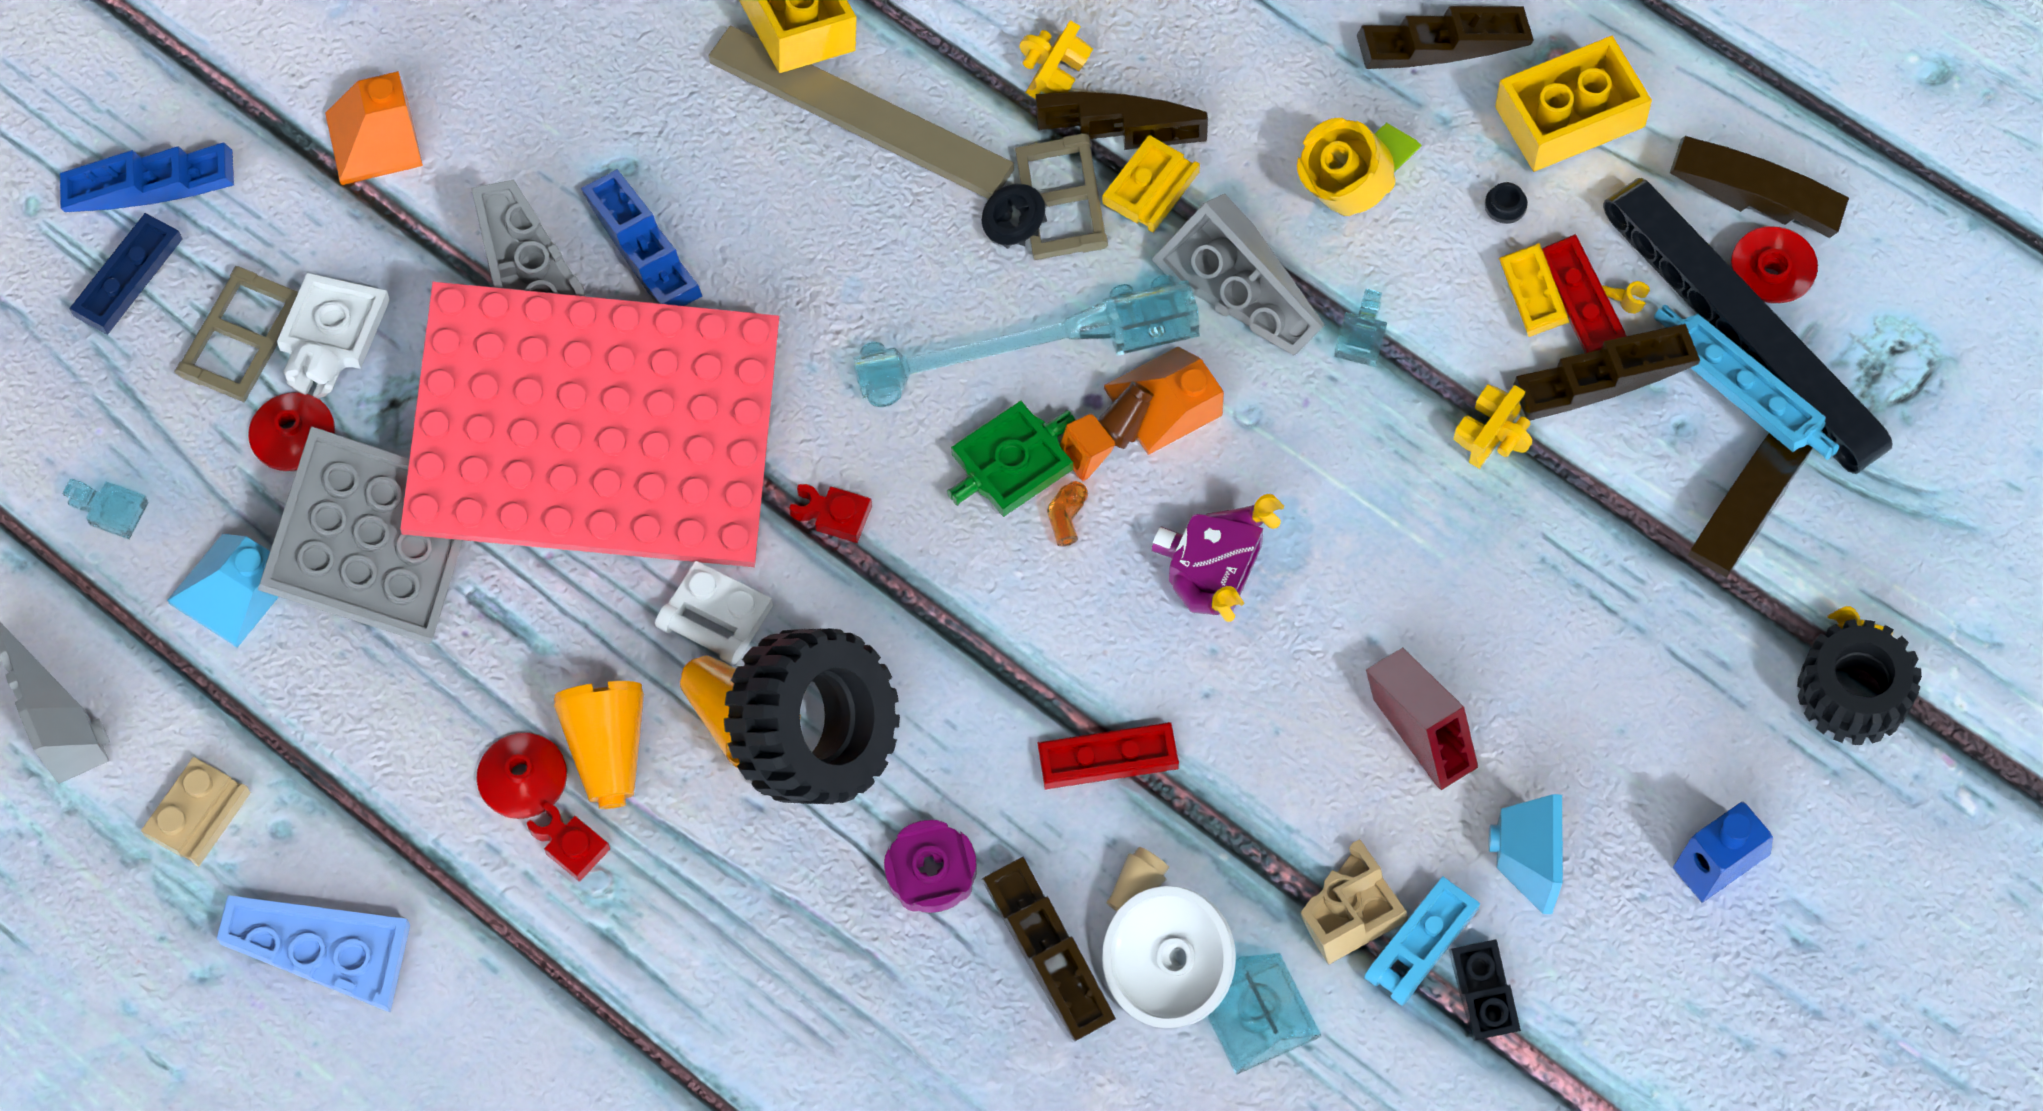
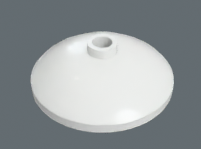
(1143, 962)

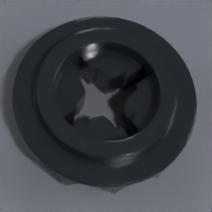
(999, 210)

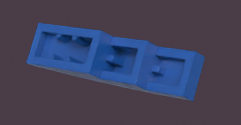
(147, 180)
(640, 240)

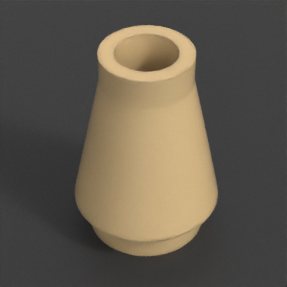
(1139, 873)

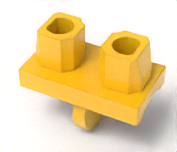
(1066, 48)
(1502, 410)

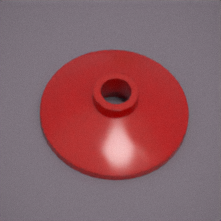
(1777, 250)
(283, 447)
(526, 793)

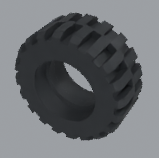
(767, 716)

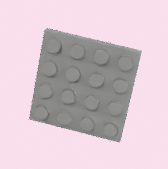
(345, 545)

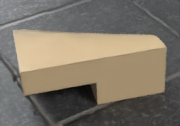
(1352, 907)

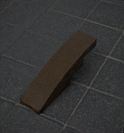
(1454, 37)
(1122, 115)
(1759, 183)
(1607, 373)
(1748, 505)
(1048, 949)

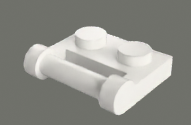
(721, 602)

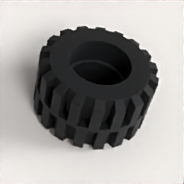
(1870, 651)

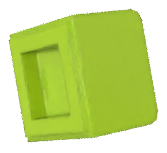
(1399, 144)

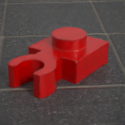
(837, 514)
(570, 845)

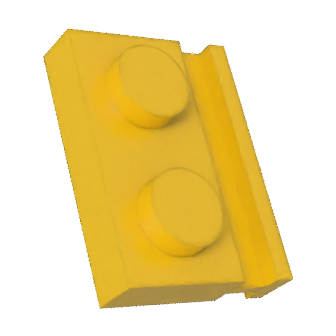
(1150, 183)

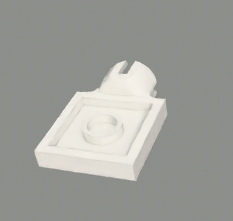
(329, 331)

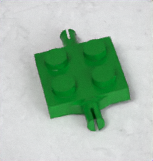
(1011, 458)

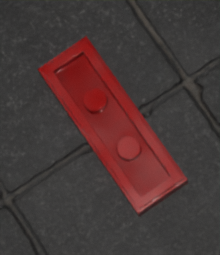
(1582, 294)
(1108, 755)

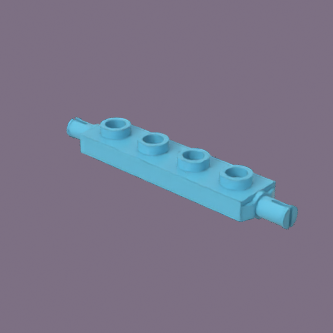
(1752, 386)

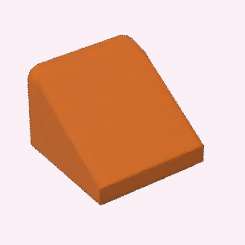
(1086, 445)

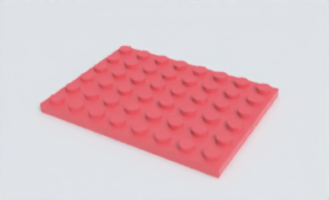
(591, 425)

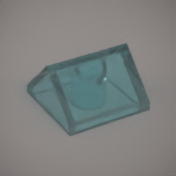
(1261, 1013)

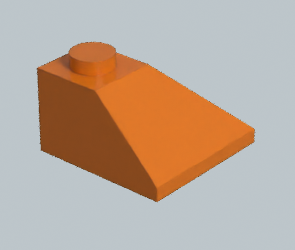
(373, 130)
(1182, 400)

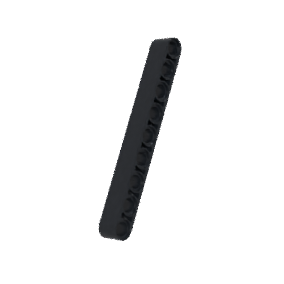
(1744, 318)

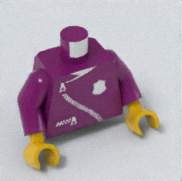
(1216, 555)

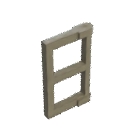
(1067, 145)
(239, 276)

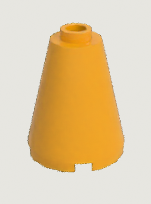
(705, 686)
(603, 737)

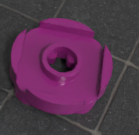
(925, 892)

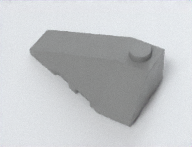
(517, 245)
(1239, 274)
(52, 718)

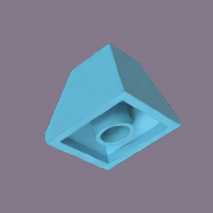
(224, 588)
(1531, 849)

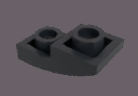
(1484, 990)

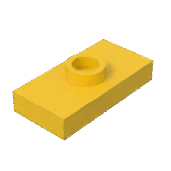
(1534, 290)

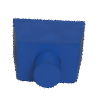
(1731, 848)

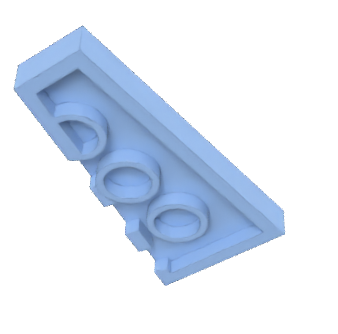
(327, 946)

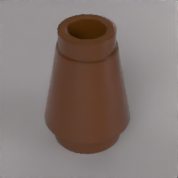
(1126, 414)

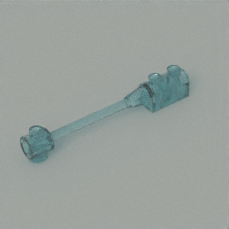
(1128, 318)

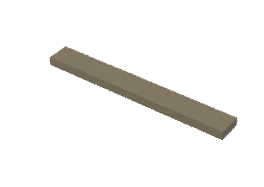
(865, 115)

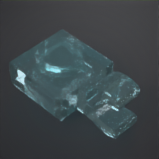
(1362, 334)
(111, 509)

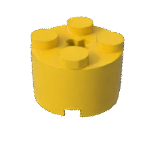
(1346, 166)

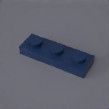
(126, 273)

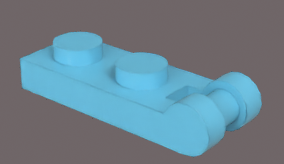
(1423, 939)

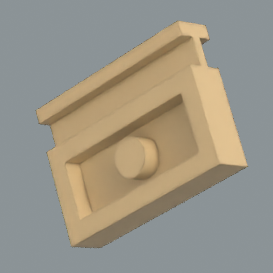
(195, 811)

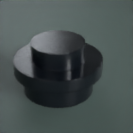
(1506, 203)

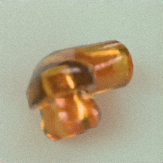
(1064, 509)

